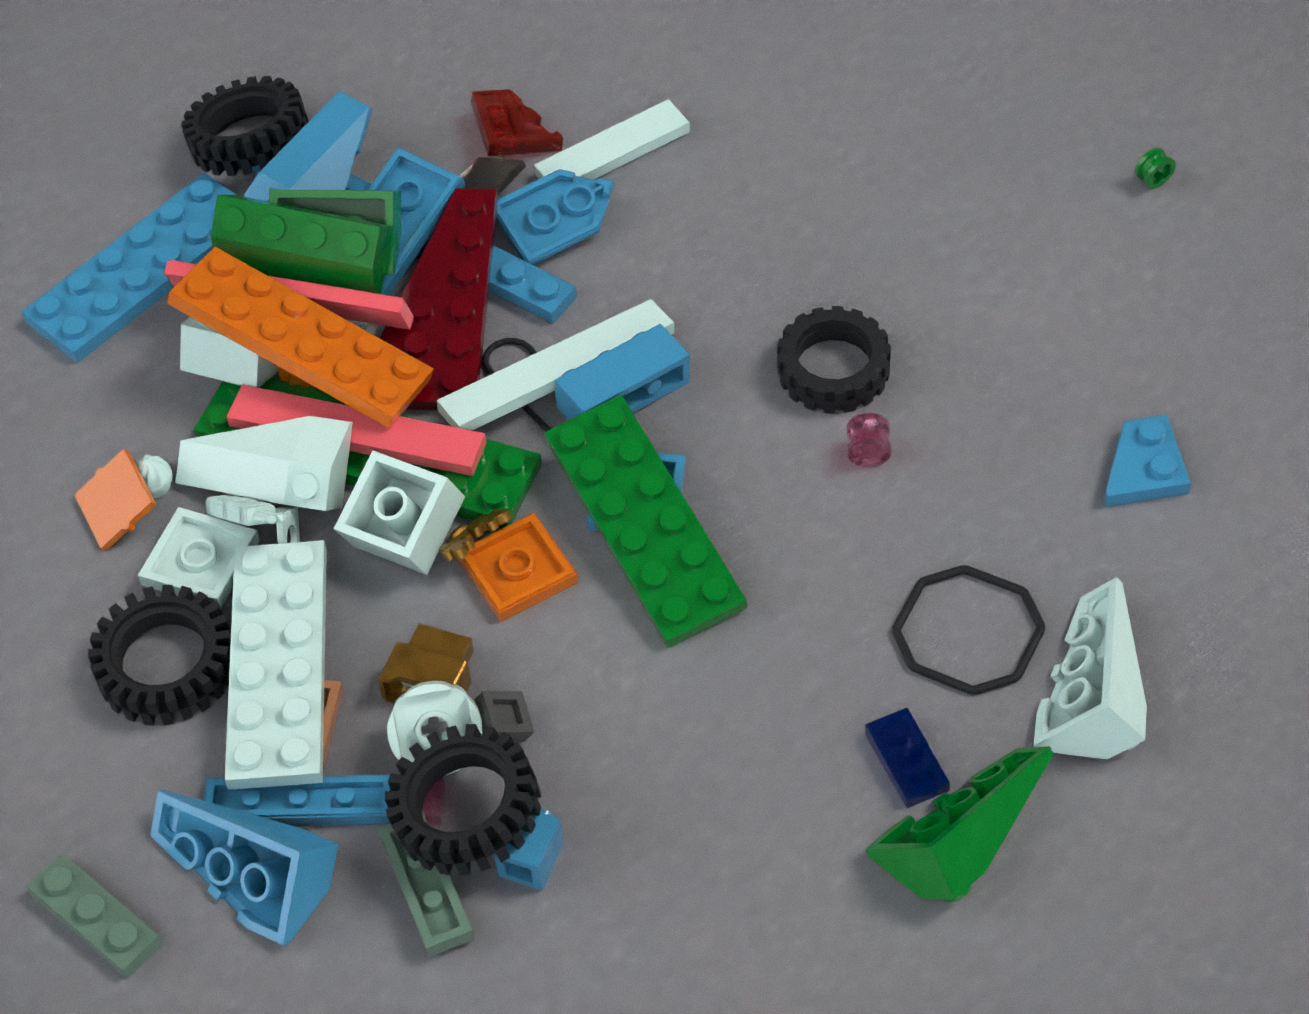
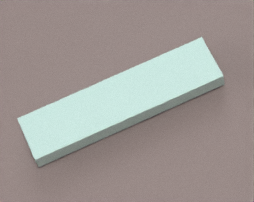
(619, 143)

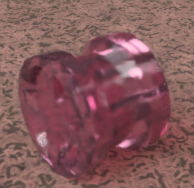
(868, 440)

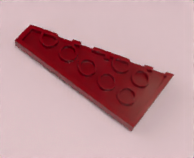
(450, 296)

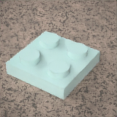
(197, 554)

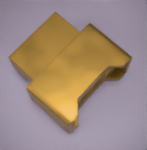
(428, 657)

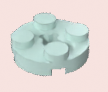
(428, 700)

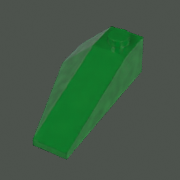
(962, 835)

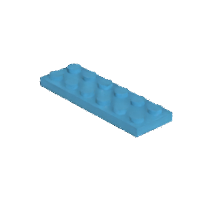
(127, 273)

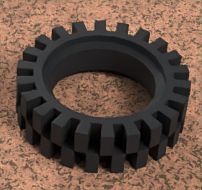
(233, 105)
(164, 699)
(491, 836)

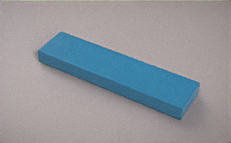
(333, 802)

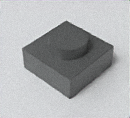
(506, 713)

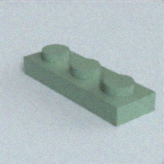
(429, 898)
(94, 915)

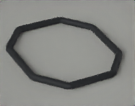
(947, 680)

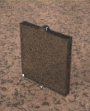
(492, 173)

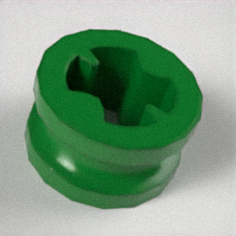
(1155, 168)

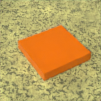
(518, 567)

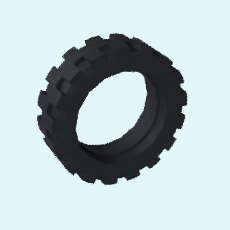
(838, 326)

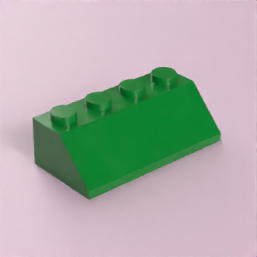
(302, 243)

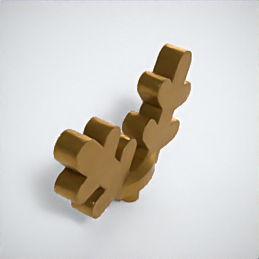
(461, 537)

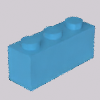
(638, 369)

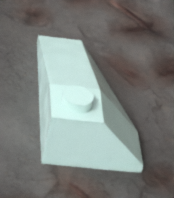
(276, 462)
(1099, 686)

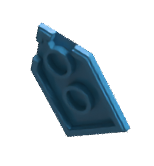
(553, 214)

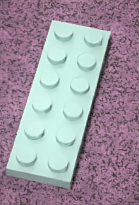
(277, 666)

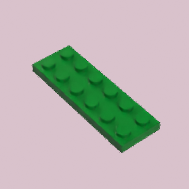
(645, 521)

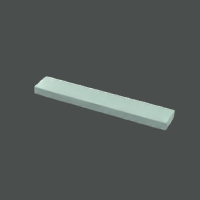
(536, 374)

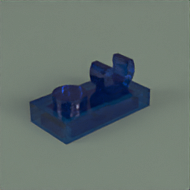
(907, 757)

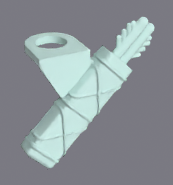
(251, 512)

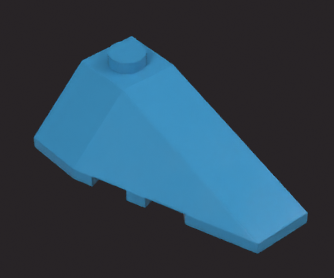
(319, 153)
(256, 864)

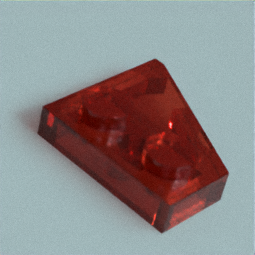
(511, 126)

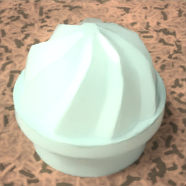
(156, 474)

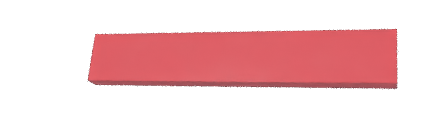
(344, 302)
(406, 440)

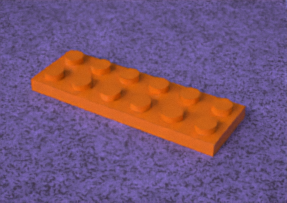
(300, 336)

